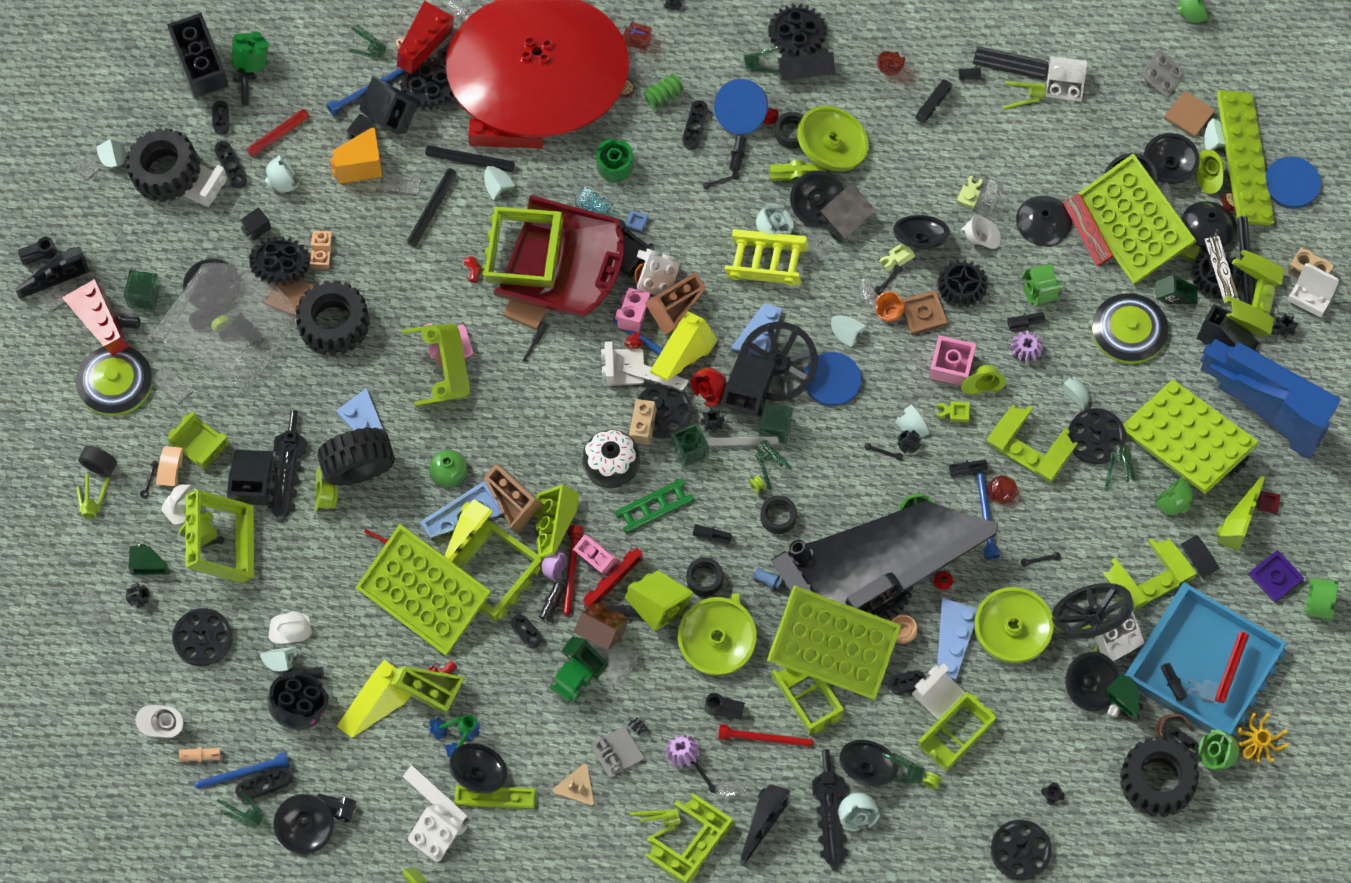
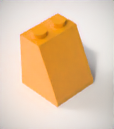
(357, 159)

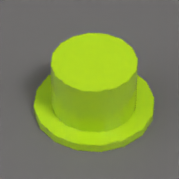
(208, 531)

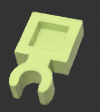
(969, 195)
(898, 255)

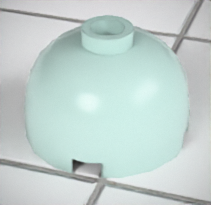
(280, 175)
(774, 221)
(858, 810)

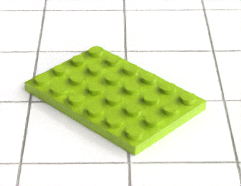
(1136, 219)
(1189, 436)
(423, 589)
(834, 642)

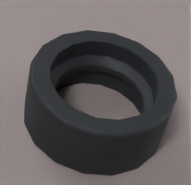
(783, 140)
(97, 461)
(778, 528)
(709, 590)

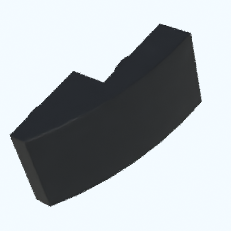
(1200, 556)

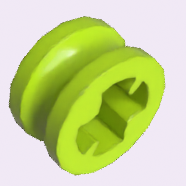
(757, 484)
(932, 780)

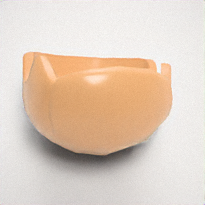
(908, 629)

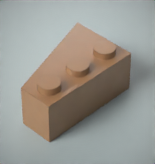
(512, 497)

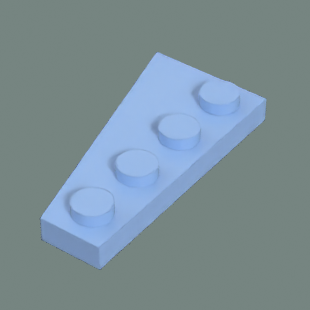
(446, 518)
(954, 635)

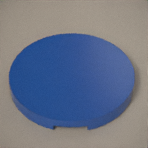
(741, 106)
(1293, 182)
(835, 381)

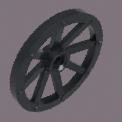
(777, 355)
(1093, 614)

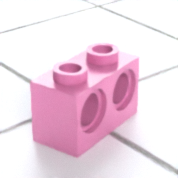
(635, 310)
(596, 554)

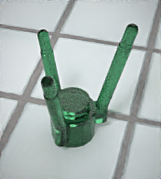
(375, 47)
(752, 60)
(766, 452)
(1122, 455)
(914, 770)
(250, 818)

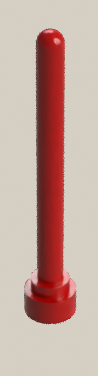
(575, 533)
(725, 733)

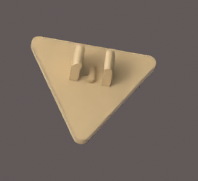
(576, 786)

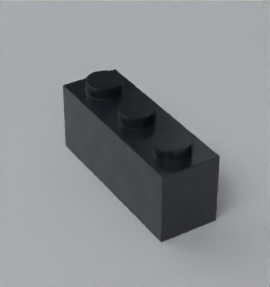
(806, 64)

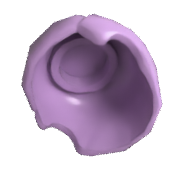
(554, 565)

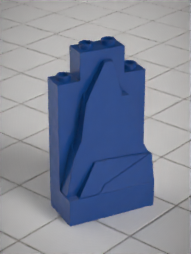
(1275, 393)

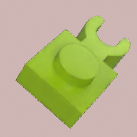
(956, 411)

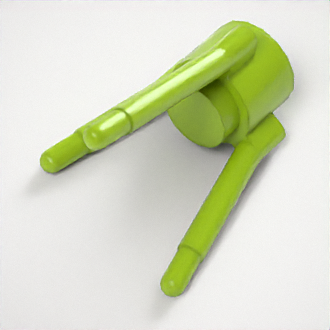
(1036, 90)
(88, 507)
(668, 816)

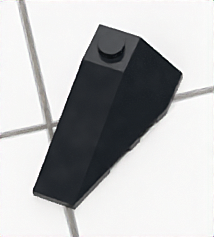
(59, 270)
(768, 809)

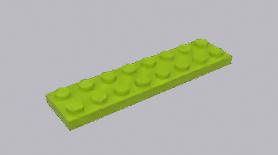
(1245, 157)

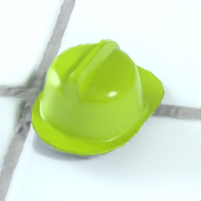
(1210, 171)
(984, 379)
(325, 493)

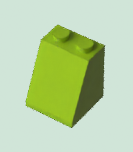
(658, 599)

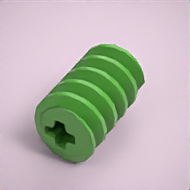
(662, 90)

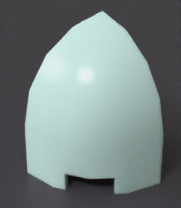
(1214, 136)
(111, 153)
(497, 182)
(846, 329)
(1076, 392)
(912, 421)
(279, 659)

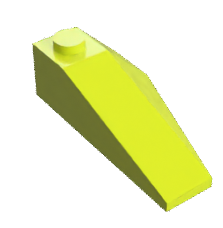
(686, 345)
(470, 521)
(373, 701)

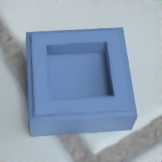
(636, 221)

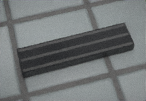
(1010, 62)

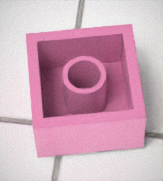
(952, 360)

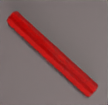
(277, 132)
(1231, 667)

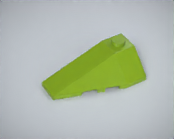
(554, 517)

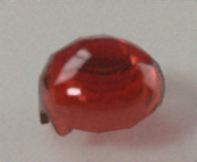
(886, 59)
(1002, 489)

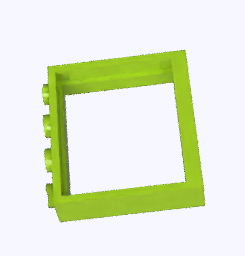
(525, 215)
(243, 536)
(523, 582)

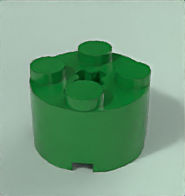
(249, 51)
(614, 160)
(571, 679)

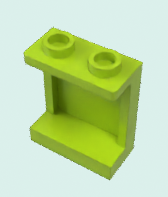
(198, 440)

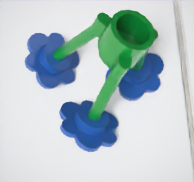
(466, 725)

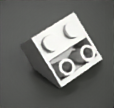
(1066, 78)
(1121, 639)

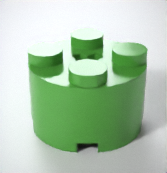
(1041, 284)
(1322, 598)

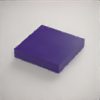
(1276, 576)

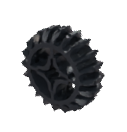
(978, 282)
(1210, 282)

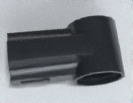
(36, 251)
(727, 707)
(341, 807)

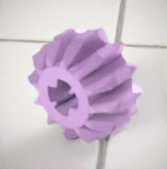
(1024, 352)
(682, 750)

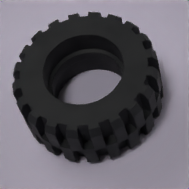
(157, 145)
(329, 296)
(356, 456)
(1149, 799)

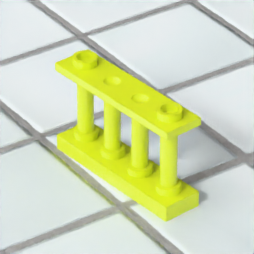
(760, 241)

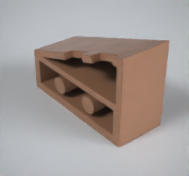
(675, 301)

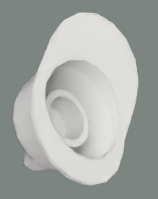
(982, 232)
(174, 505)
(289, 628)
(159, 721)

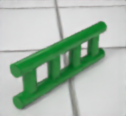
(659, 495)

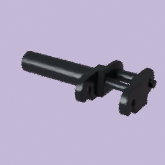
(245, 85)

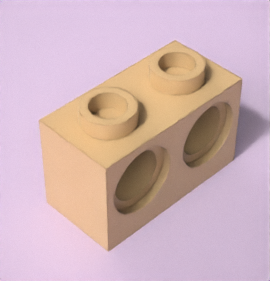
(1309, 258)
(643, 421)

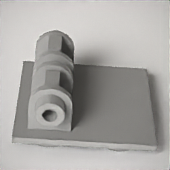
(1162, 73)
(616, 751)

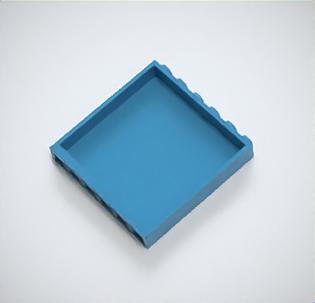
(1198, 641)

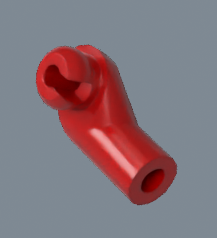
(475, 268)
(449, 668)

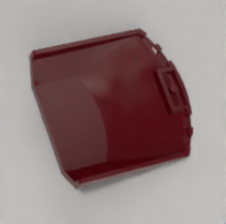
(586, 261)

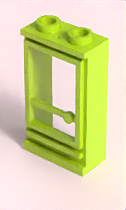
(787, 679)
(937, 750)

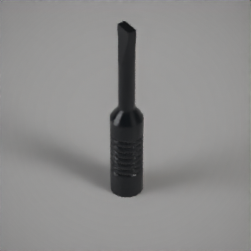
(536, 338)

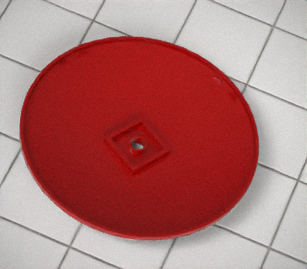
(545, 94)

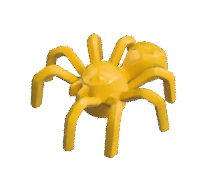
(1260, 739)

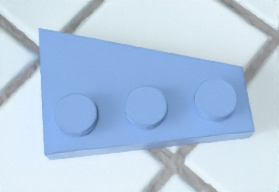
(765, 314)
(359, 412)

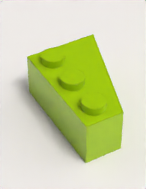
(427, 686)

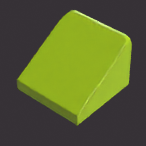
(412, 875)

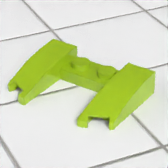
(1257, 316)
(1004, 441)
(1177, 572)
(685, 866)

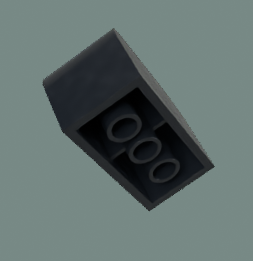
(197, 56)

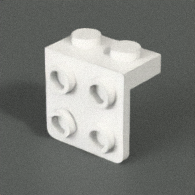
(207, 185)
(658, 272)
(1313, 290)
(616, 377)
(938, 691)
(436, 831)

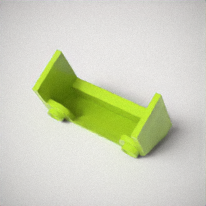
(456, 379)

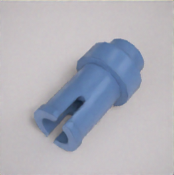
(773, 581)

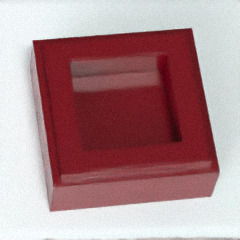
(1269, 502)

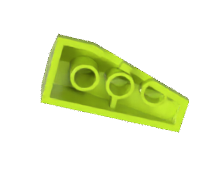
(1237, 523)

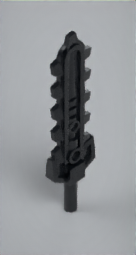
(289, 448)
(829, 789)

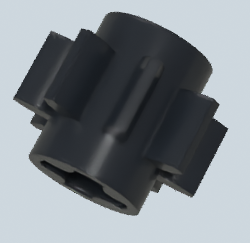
(1280, 325)
(711, 415)
(909, 441)
(137, 595)

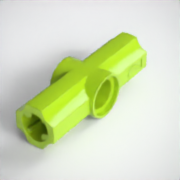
(792, 171)

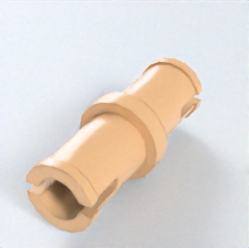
(199, 754)

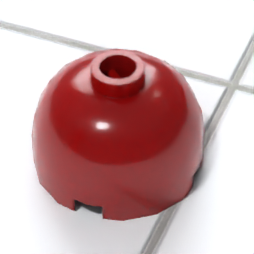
(708, 382)

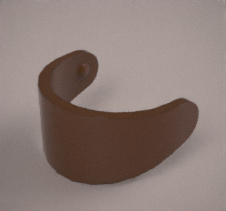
(1161, 720)

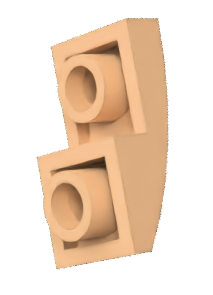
(321, 250)
(169, 465)

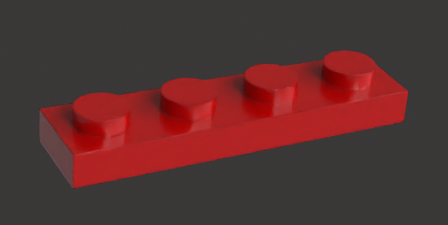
(618, 572)

